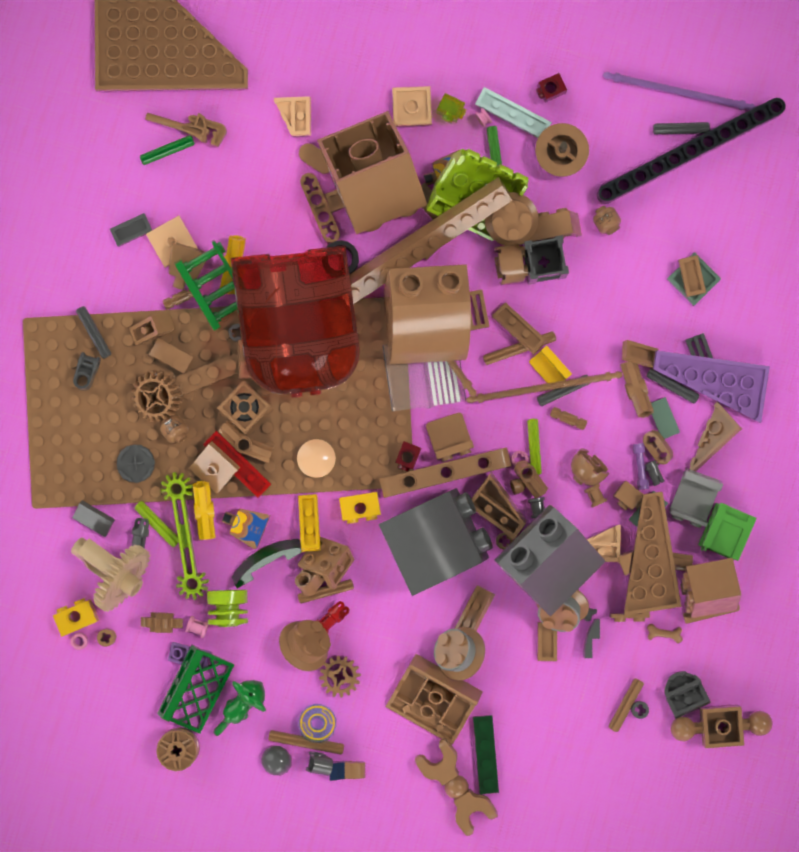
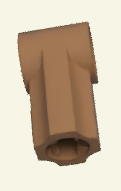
(530, 479)

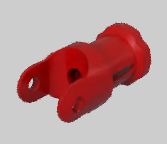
(334, 615)

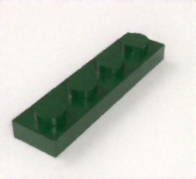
(486, 754)

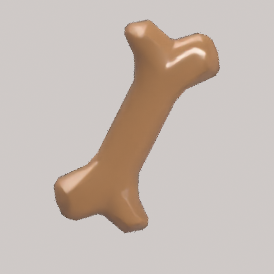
(654, 632)

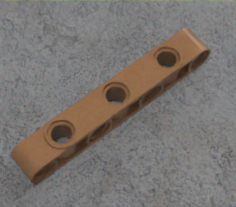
(432, 475)

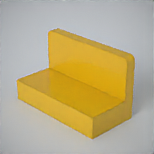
(549, 366)

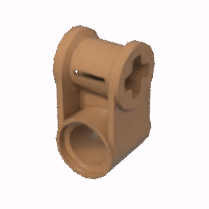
(308, 582)

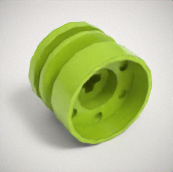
(227, 607)

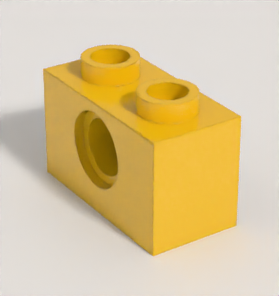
(348, 507)
(67, 625)

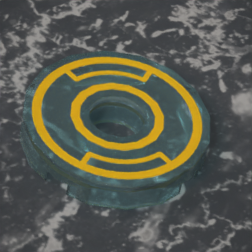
(321, 712)

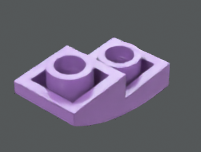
(179, 651)

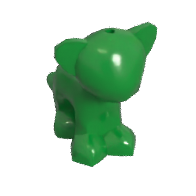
(250, 694)

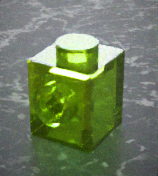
(451, 109)

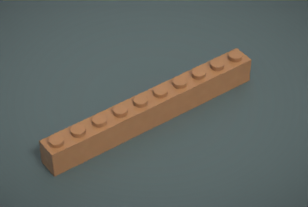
(430, 237)

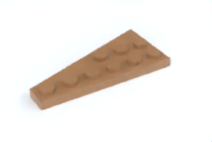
(652, 572)

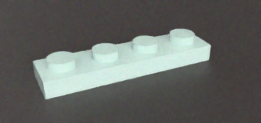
(512, 112)

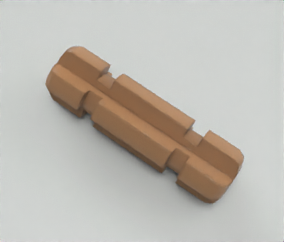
(177, 299)
(568, 418)

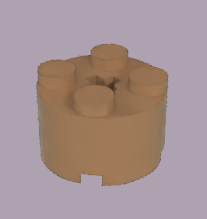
(510, 264)

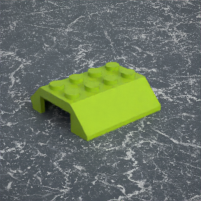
(464, 176)

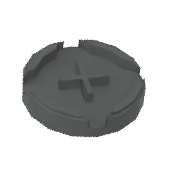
(135, 463)

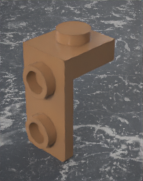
(618, 617)

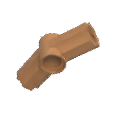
(636, 389)
(235, 436)

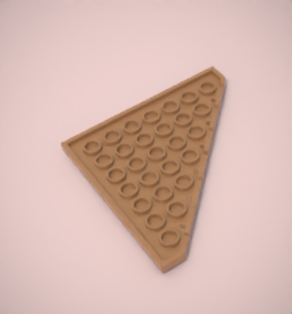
(159, 48)

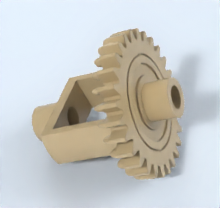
(120, 576)

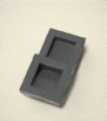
(593, 633)

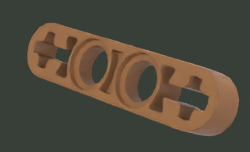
(322, 207)

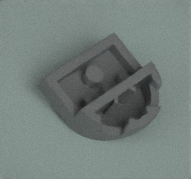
(685, 693)

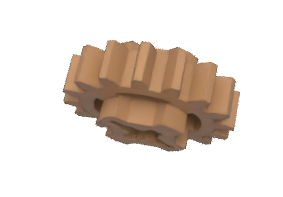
(161, 622)
(348, 678)

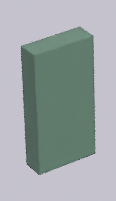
(664, 418)

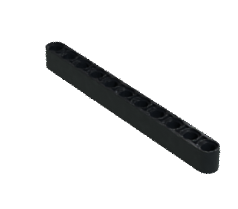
(699, 146)

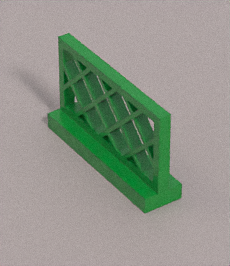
(180, 686)

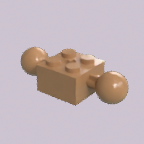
(732, 735)

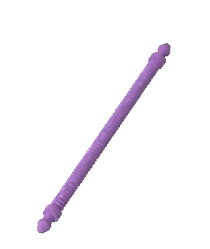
(617, 77)

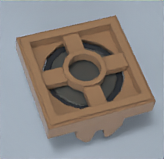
(245, 408)

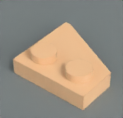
(296, 114)
(608, 543)

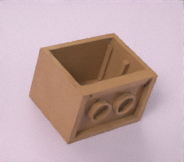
(710, 588)

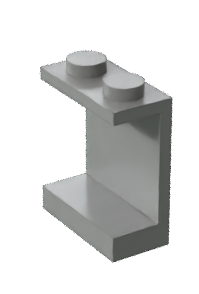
(695, 497)

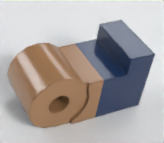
(347, 770)

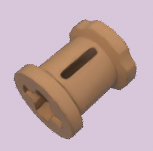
(595, 495)
(101, 634)

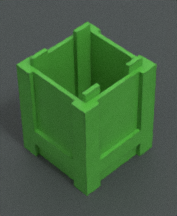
(727, 531)

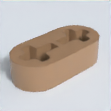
(657, 447)

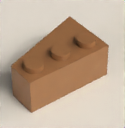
(560, 223)
(497, 507)

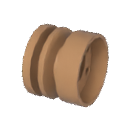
(183, 739)

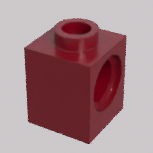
(555, 80)
(407, 447)

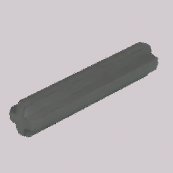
(681, 128)
(93, 332)
(673, 385)
(558, 393)

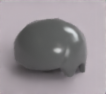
(276, 760)

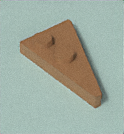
(719, 431)

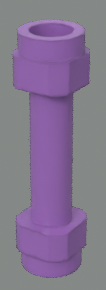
(642, 483)

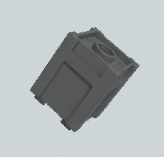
(552, 251)

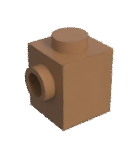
(628, 496)

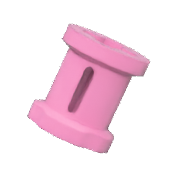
(197, 626)

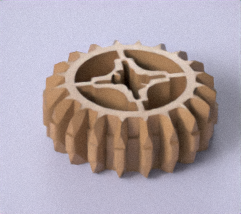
(147, 407)

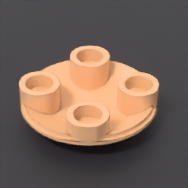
(316, 458)

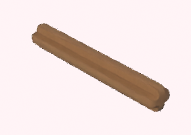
(513, 350)
(300, 741)

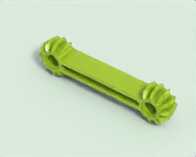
(184, 536)

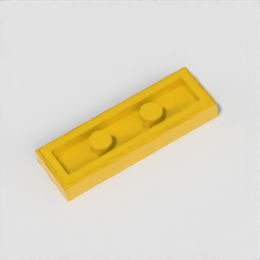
(309, 523)

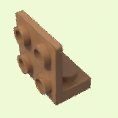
(329, 562)

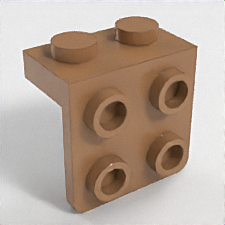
(449, 437)

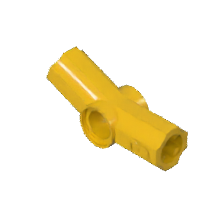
(235, 249)
(204, 510)

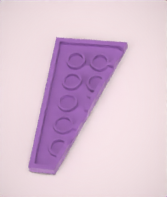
(728, 382)

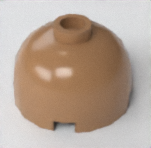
(588, 469)

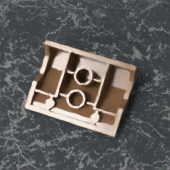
(433, 699)

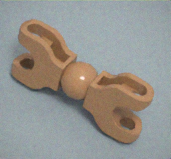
(456, 787)

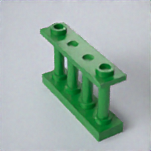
(196, 284)

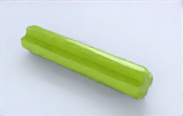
(534, 445)
(157, 523)

